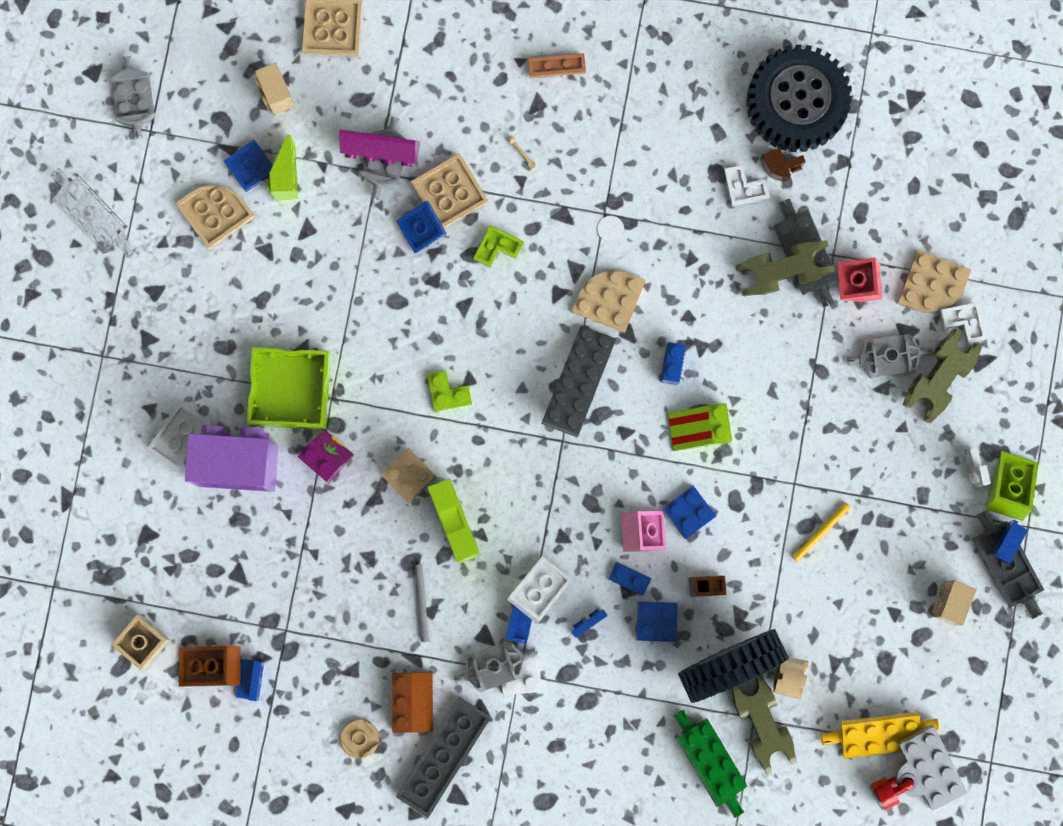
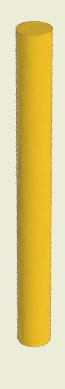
(821, 532)

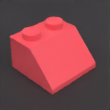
(860, 280)

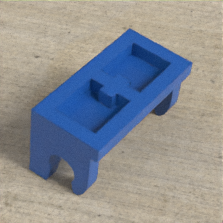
(518, 626)

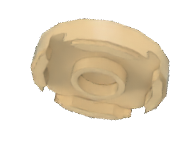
(359, 738)

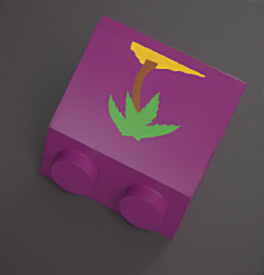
(325, 456)

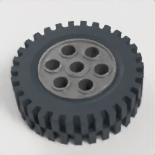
(786, 126)
(733, 666)

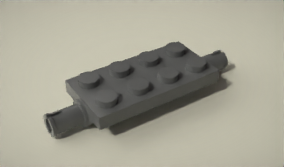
(800, 229)
(1014, 580)

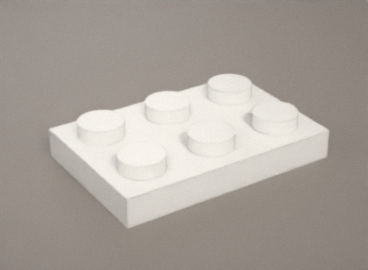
(172, 439)
(539, 589)

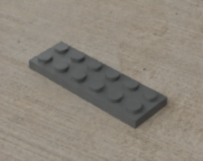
(578, 381)
(443, 757)

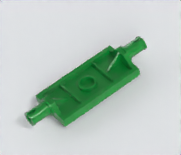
(711, 762)

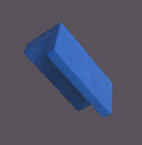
(1009, 542)
(250, 680)

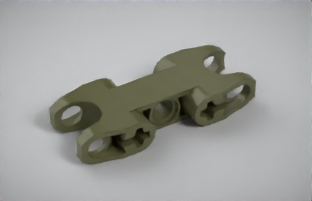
(770, 272)
(935, 385)
(769, 737)

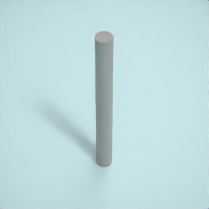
(421, 603)

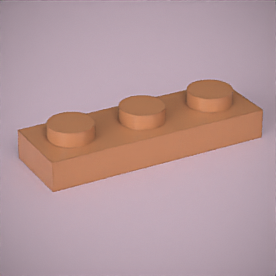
(557, 65)

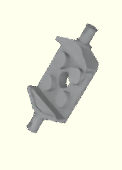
(129, 83)
(383, 174)
(876, 363)
(510, 668)

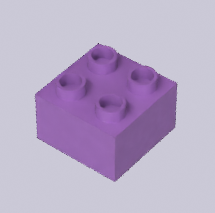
(232, 462)

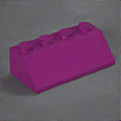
(379, 146)

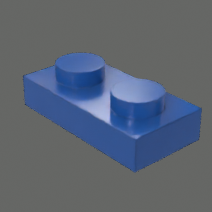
(629, 578)
(595, 617)

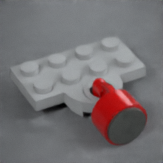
(923, 772)

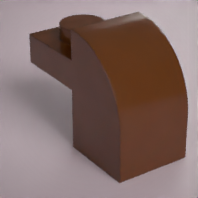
(777, 168)
(707, 586)

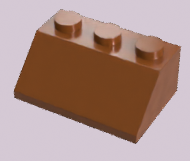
(412, 702)

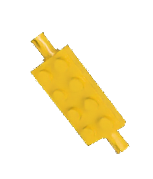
(876, 734)

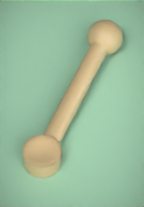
(531, 164)

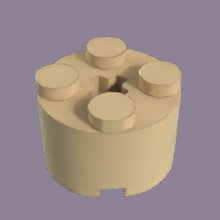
(791, 678)

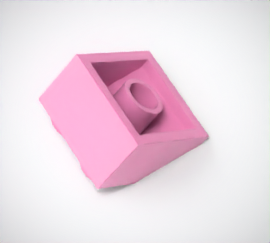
(643, 531)

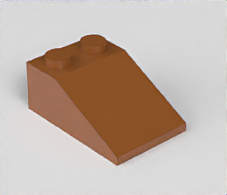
(209, 666)

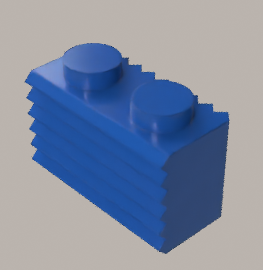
(673, 363)

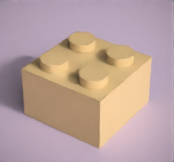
(276, 94)
(408, 475)
(954, 602)
(140, 642)

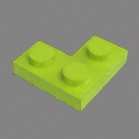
(494, 242)
(443, 396)

